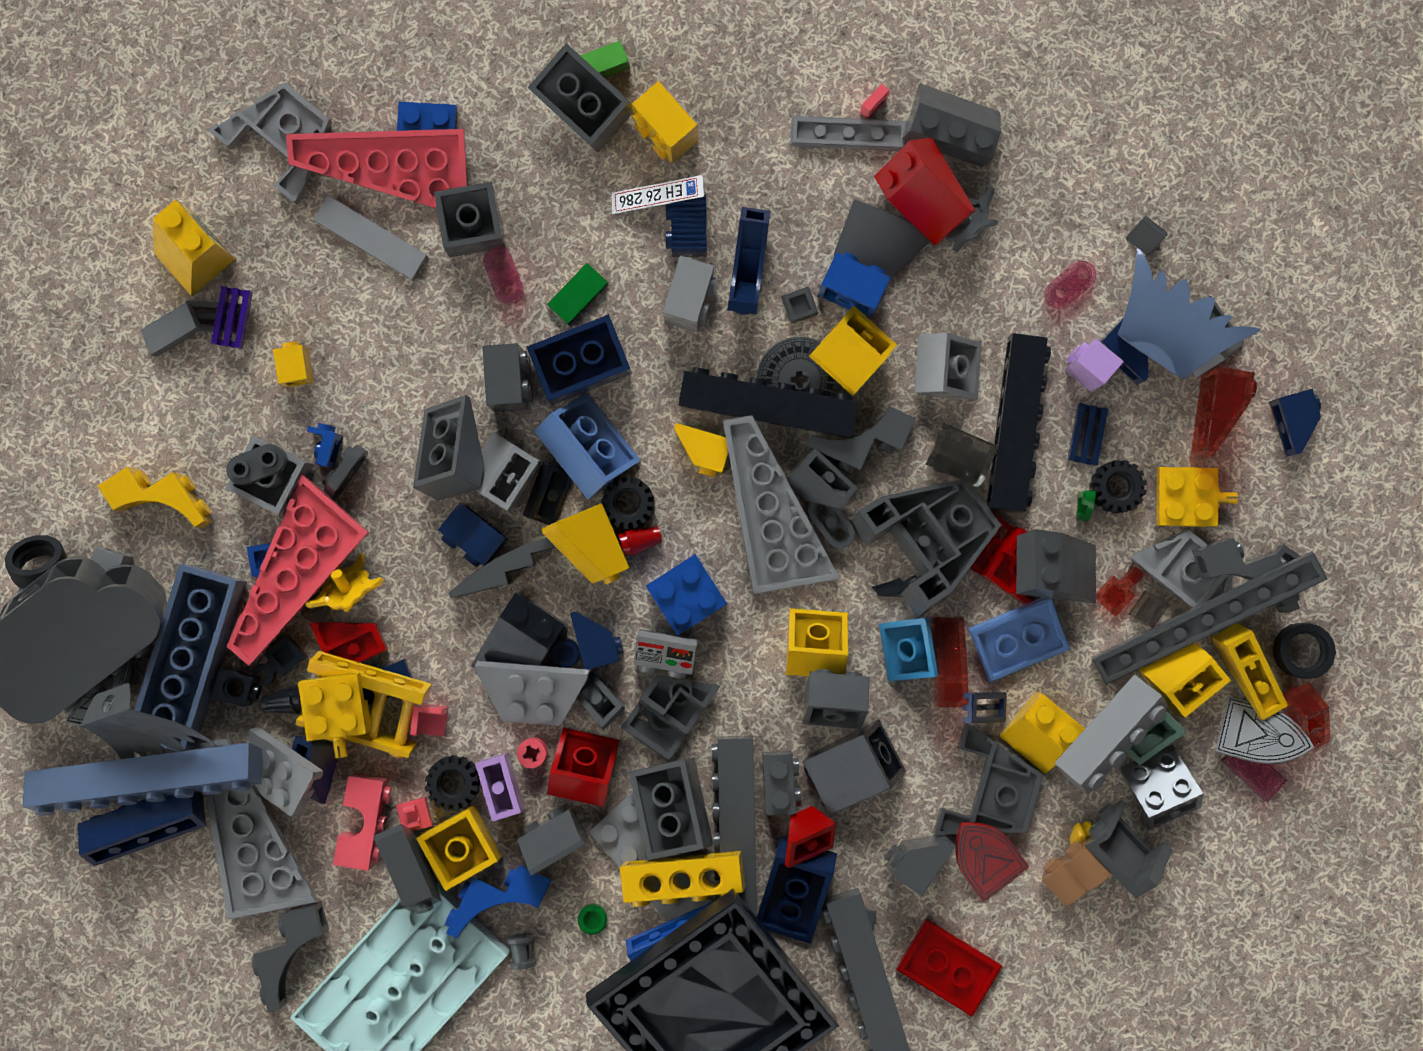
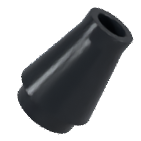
(283, 701)

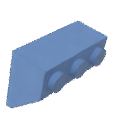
(586, 445)

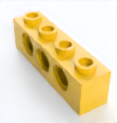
(635, 873)

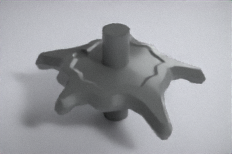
(975, 223)

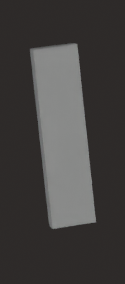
(847, 133)
(370, 238)

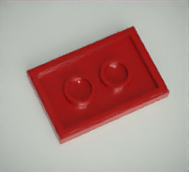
(949, 967)

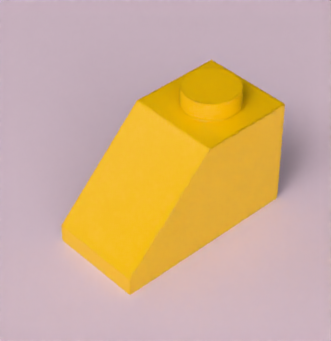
(704, 449)

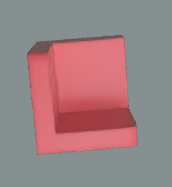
(429, 719)

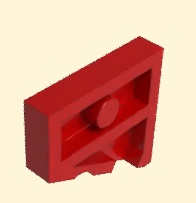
(349, 639)

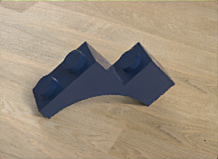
(748, 261)

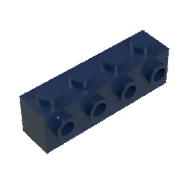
(138, 827)

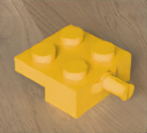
(1189, 497)
(334, 709)

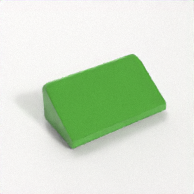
(608, 59)

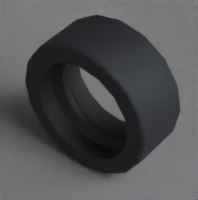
(28, 549)
(1326, 656)

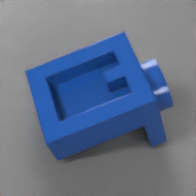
(327, 449)

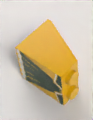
(188, 247)

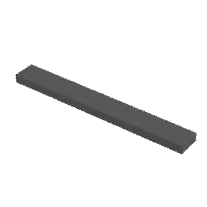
(1209, 617)

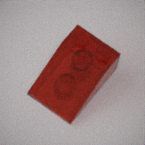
(1221, 402)

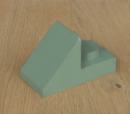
(1157, 738)

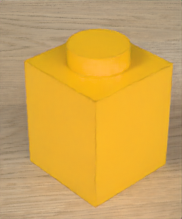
(293, 365)

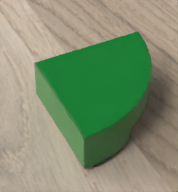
(1083, 499)

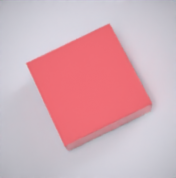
(874, 102)

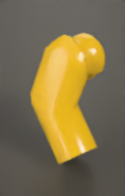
(1080, 832)

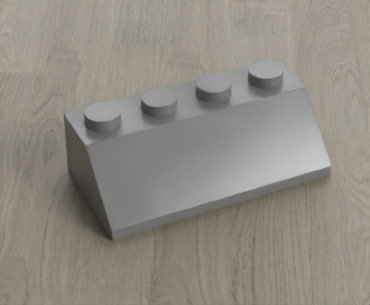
(1112, 735)

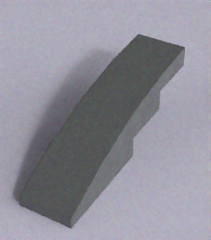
(496, 572)

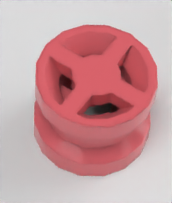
(537, 750)

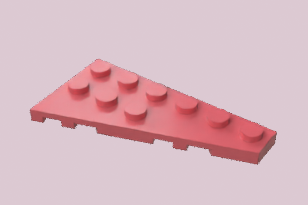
(391, 162)

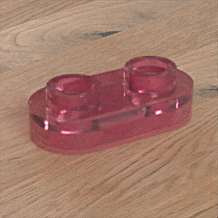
(503, 276)
(1070, 284)

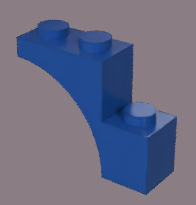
(480, 896)

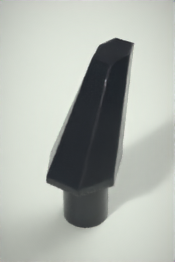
(893, 588)

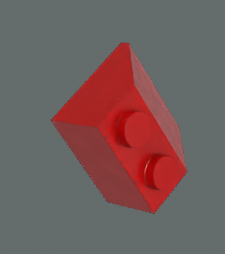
(583, 767)

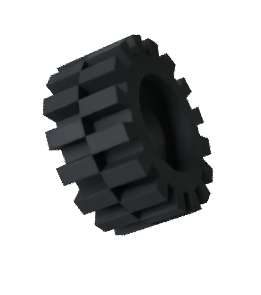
(1135, 486)
(619, 487)
(436, 788)

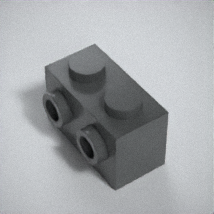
(779, 783)

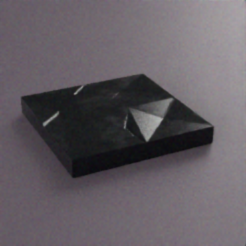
(713, 989)

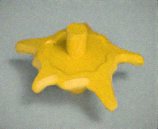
(345, 587)

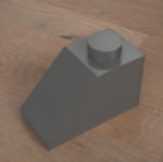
(820, 481)

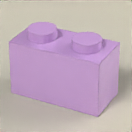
(1092, 364)
(500, 786)

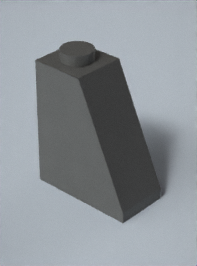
(408, 868)

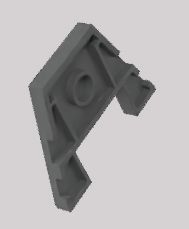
(1004, 792)

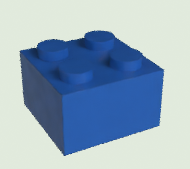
(853, 284)
(686, 594)

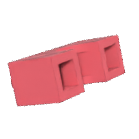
(368, 796)

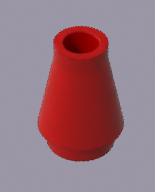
(638, 540)

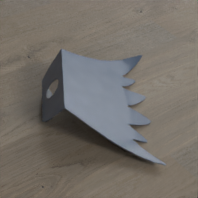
(1171, 328)

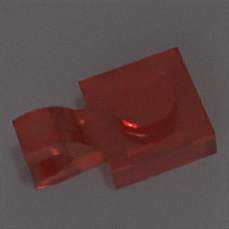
(1115, 593)

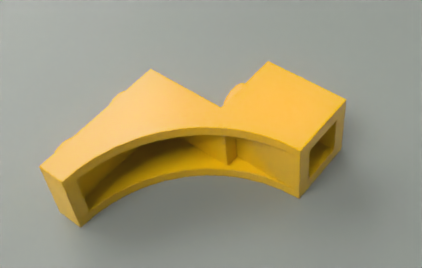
(131, 489)

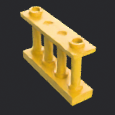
(383, 684)

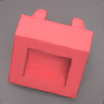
(415, 814)

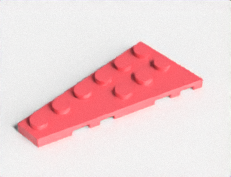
(299, 561)

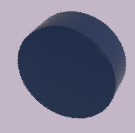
(565, 653)

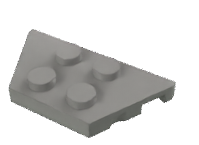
(1175, 569)
(531, 691)
(285, 773)

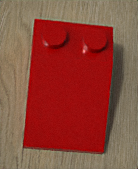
(925, 190)

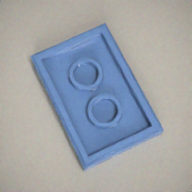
(1019, 638)

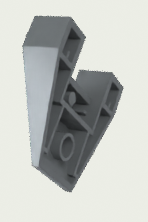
(939, 532)

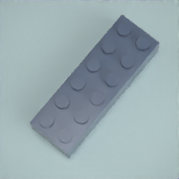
(190, 647)

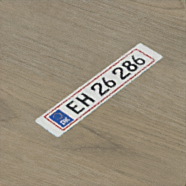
(657, 194)

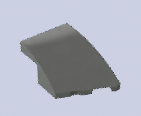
(879, 238)
(671, 712)

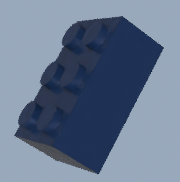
(579, 360)

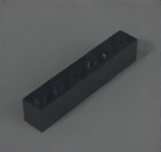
(768, 404)
(1017, 423)

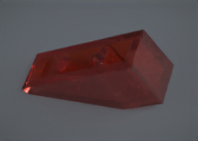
(950, 662)

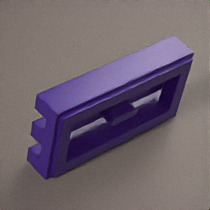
(221, 314)

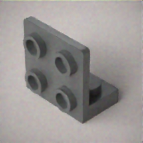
(1163, 787)

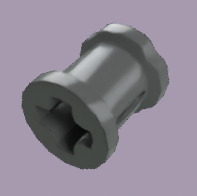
(521, 951)

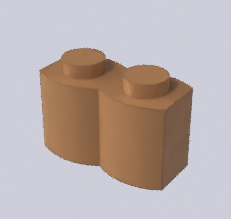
(1074, 873)

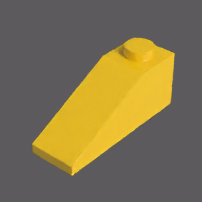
(1250, 669)

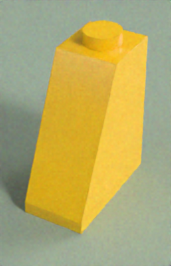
(589, 544)

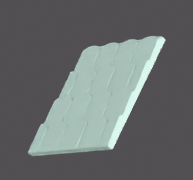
(400, 981)

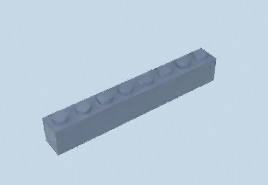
(143, 778)

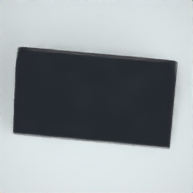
(548, 494)

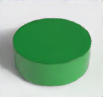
(592, 919)

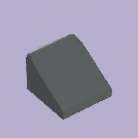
(1146, 235)

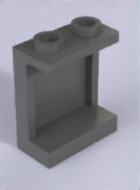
(1125, 852)

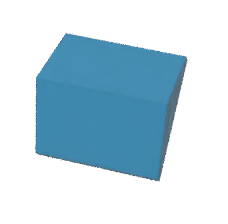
(908, 649)

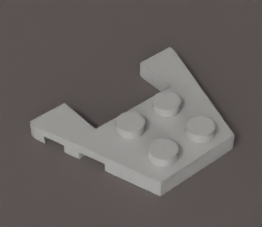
(273, 117)

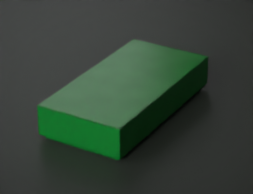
(577, 293)

